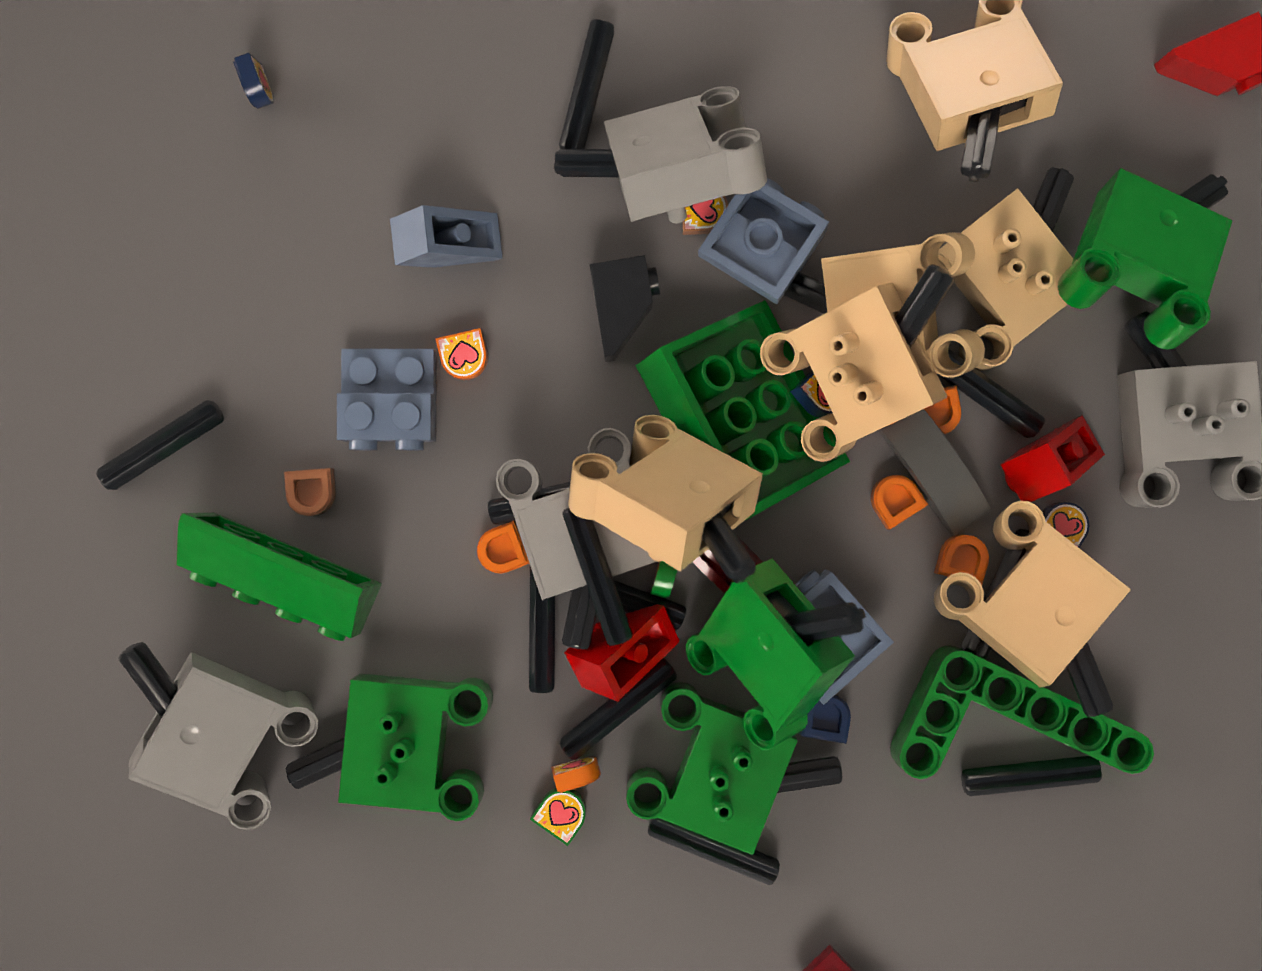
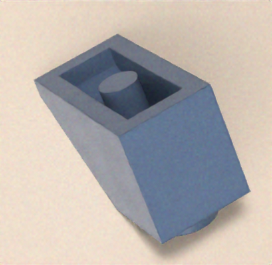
(445, 237)

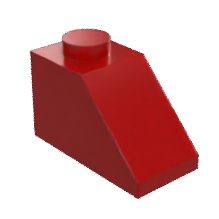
(1219, 59)
(1052, 461)
(618, 668)

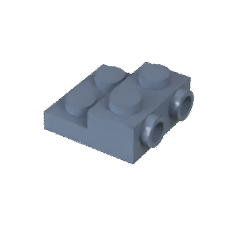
(764, 239)
(387, 398)
(825, 591)

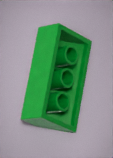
(275, 573)

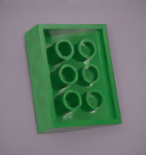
(728, 399)

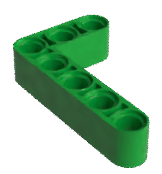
(1015, 703)

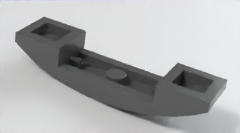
(937, 471)

